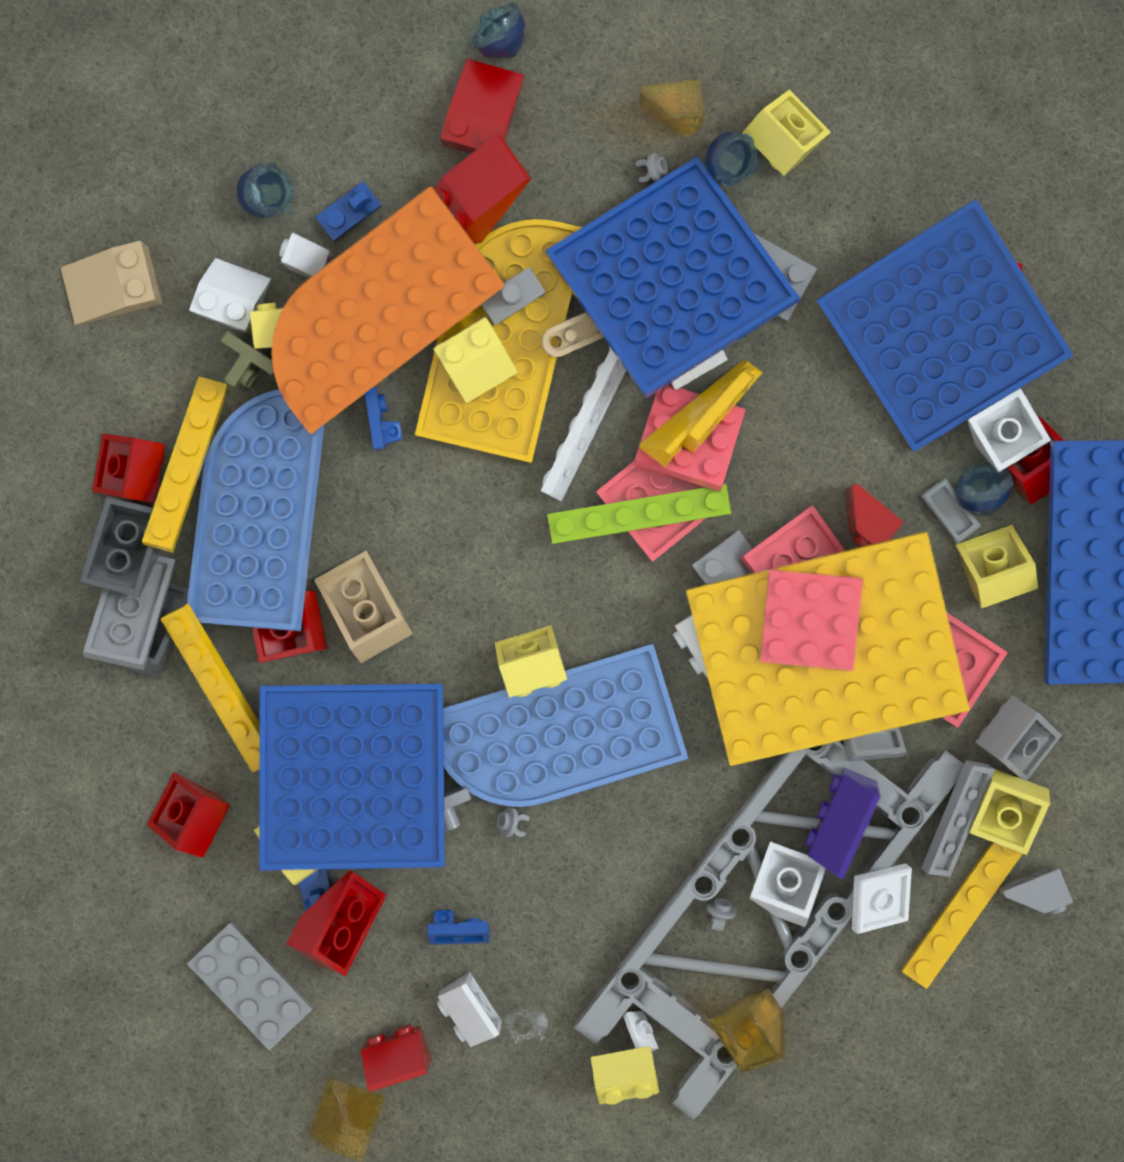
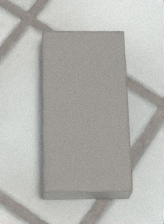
(953, 518)
(876, 745)

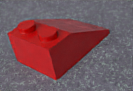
(481, 106)
(483, 187)
(337, 923)

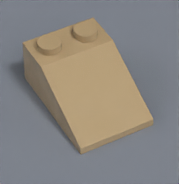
(111, 283)
(363, 607)

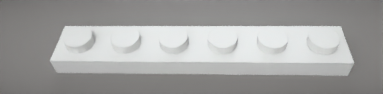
(584, 427)

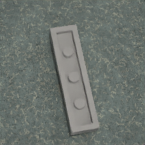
(958, 818)

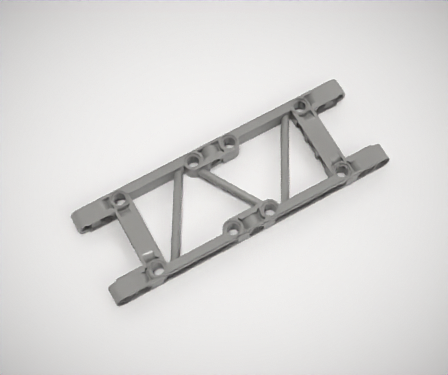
(821, 929)

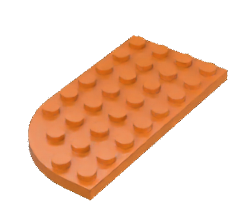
(376, 308)

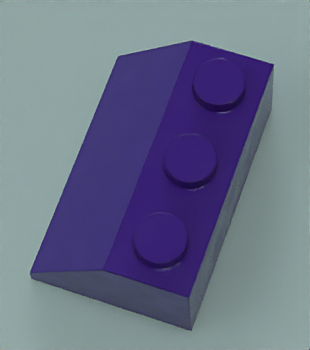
(842, 821)

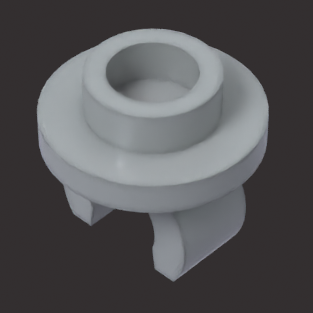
(656, 167)
(508, 821)
(721, 910)

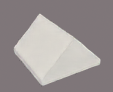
(1007, 430)

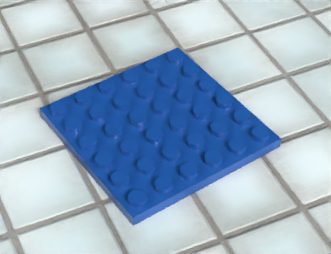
(672, 276)
(945, 325)
(351, 777)

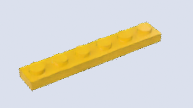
(185, 464)
(216, 682)
(960, 913)

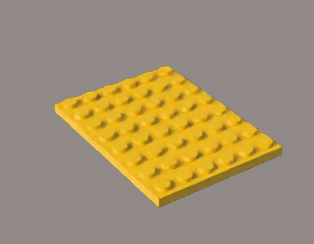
(901, 664)

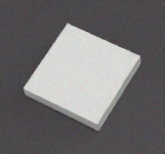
(881, 898)

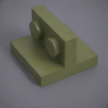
(245, 370)

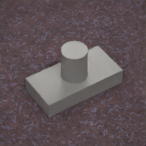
(513, 297)
(452, 798)

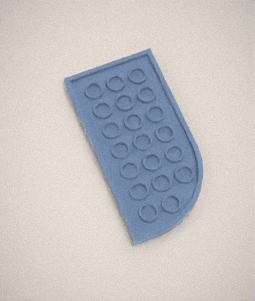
(256, 518)
(568, 738)

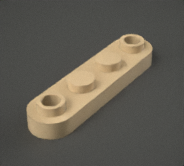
(571, 335)

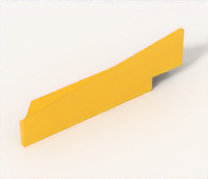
(701, 415)

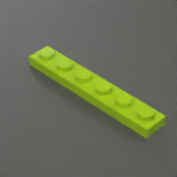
(638, 514)

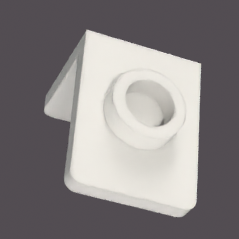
(640, 1030)

